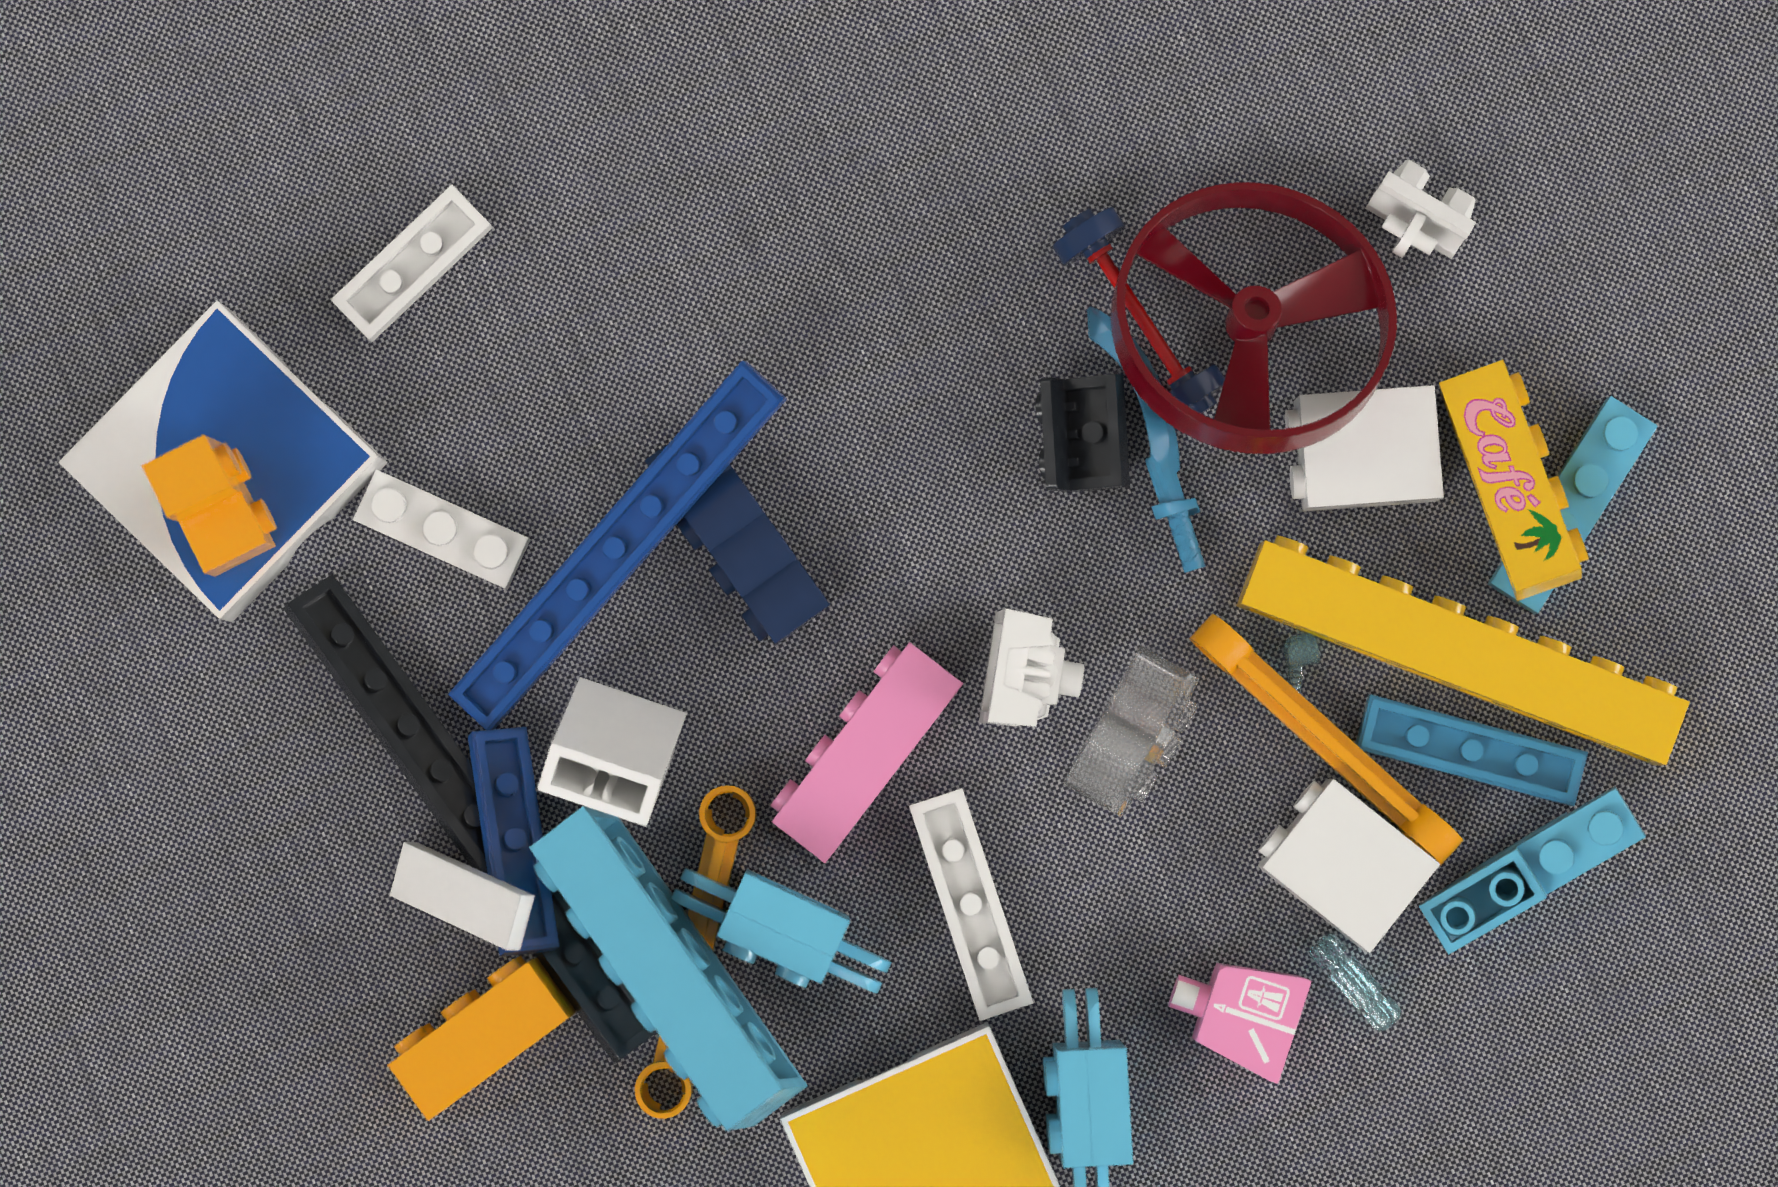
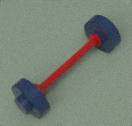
(1089, 237)

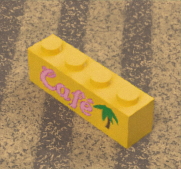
(1511, 479)

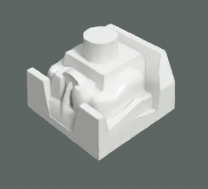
(1025, 671)

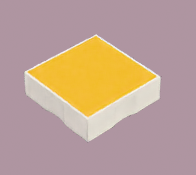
(927, 1123)

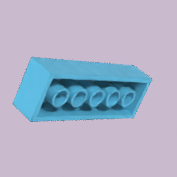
(667, 969)

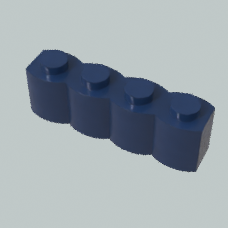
(751, 558)

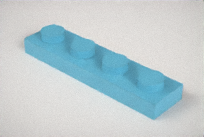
(1592, 477)

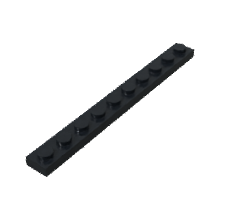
(447, 787)

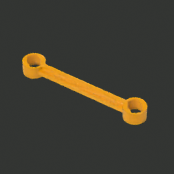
(1237, 658)
(717, 864)

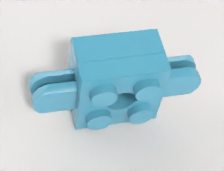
(782, 928)
(1089, 1095)

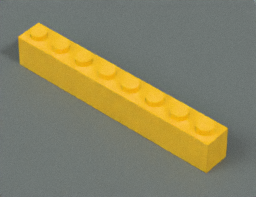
(1462, 652)

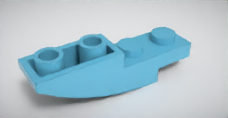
(1531, 869)

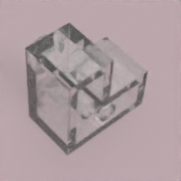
(1134, 733)

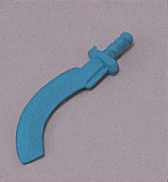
(1163, 458)

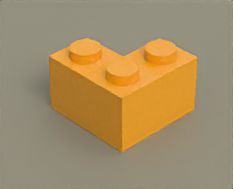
(208, 496)

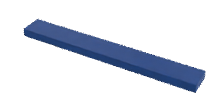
(617, 545)

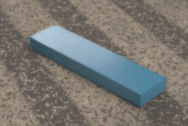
(1471, 750)

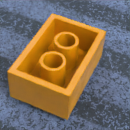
(479, 1035)

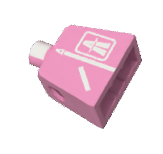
(1245, 1014)

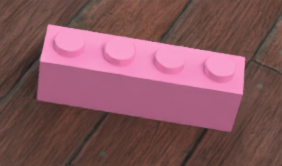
(866, 752)

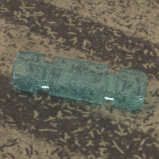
(1355, 982)

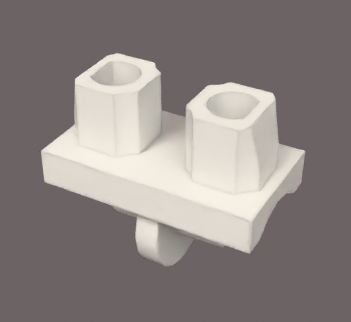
(1418, 216)

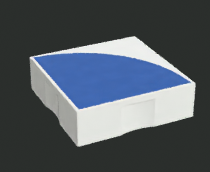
(240, 393)

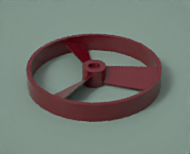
(1255, 312)

